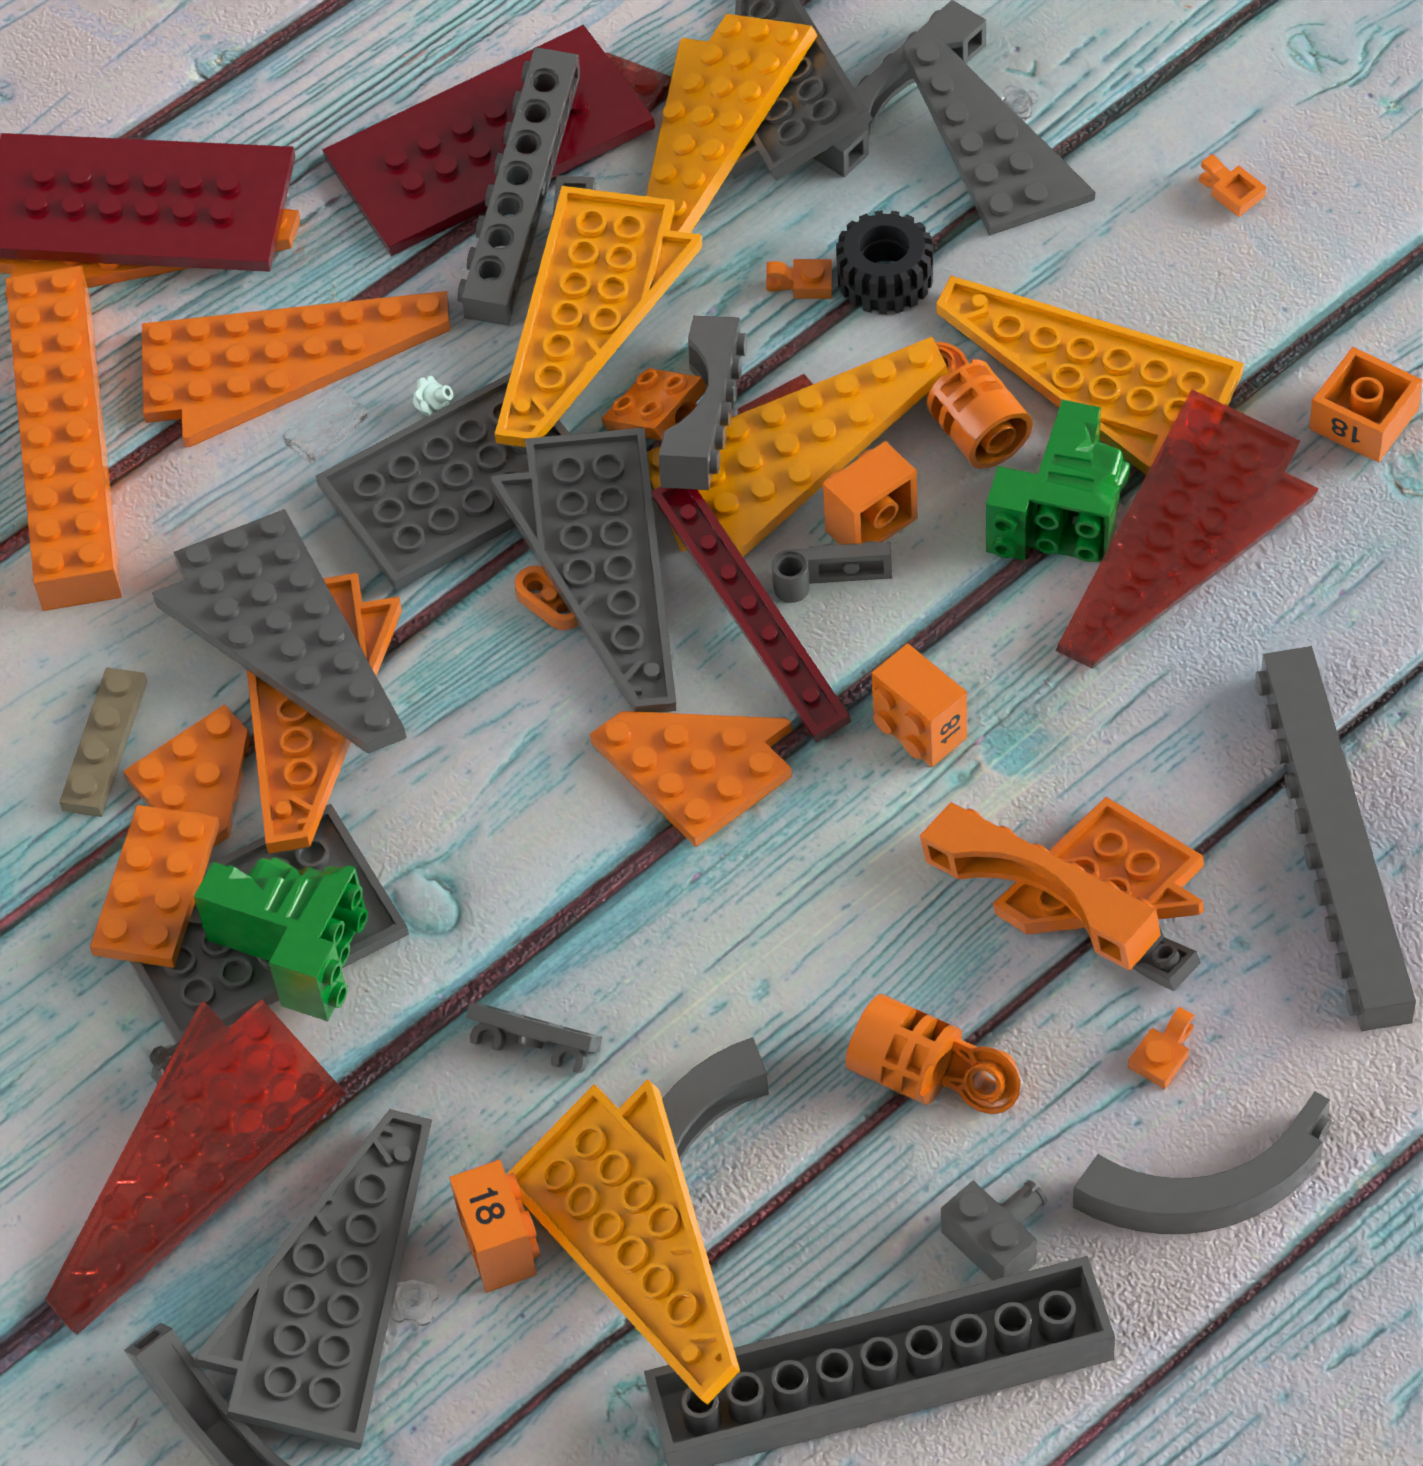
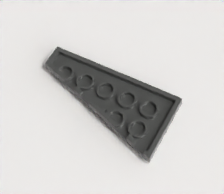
(998, 156)

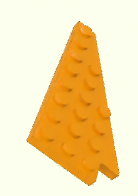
(717, 104)
(595, 283)
(1091, 362)
(794, 443)
(622, 1209)

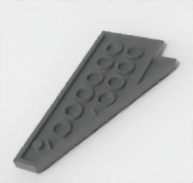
(812, 109)
(273, 614)
(320, 1310)

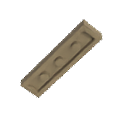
(103, 742)

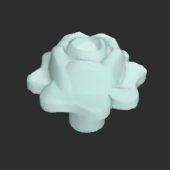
(431, 396)

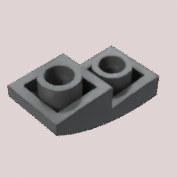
(1167, 963)

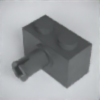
(993, 1231)

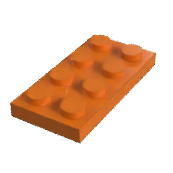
(155, 886)

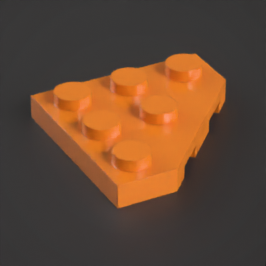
(196, 770)

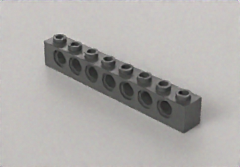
(495, 299)

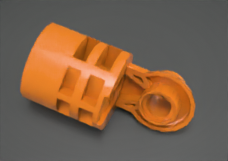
(977, 410)
(924, 1054)

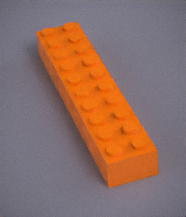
(62, 439)

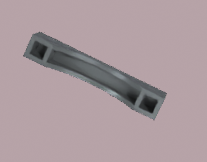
(956, 26)
(693, 445)

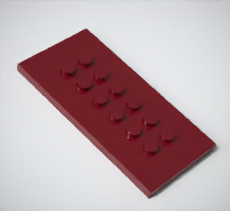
(440, 155)
(142, 201)

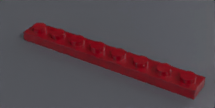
(753, 611)

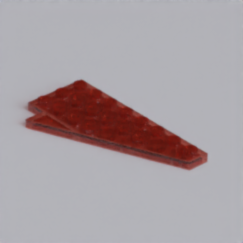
(1199, 509)
(207, 1130)

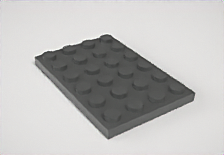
(429, 487)
(237, 981)

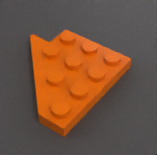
(696, 765)
(1118, 848)

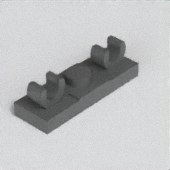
(532, 1033)

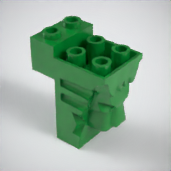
(1070, 500)
(292, 920)

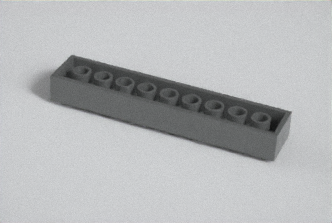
(888, 1364)

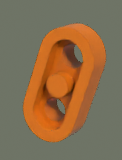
(546, 603)

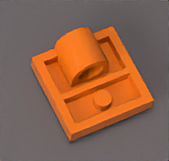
(655, 402)

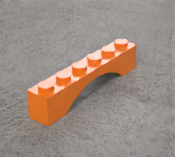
(972, 847)

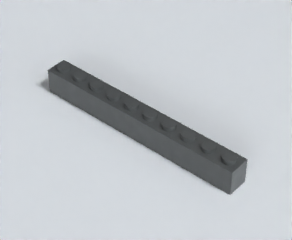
(1336, 840)

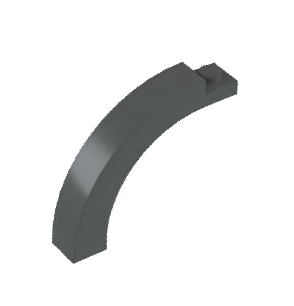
(713, 1090)
(1210, 1201)
(196, 1401)

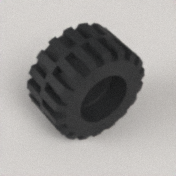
(884, 239)

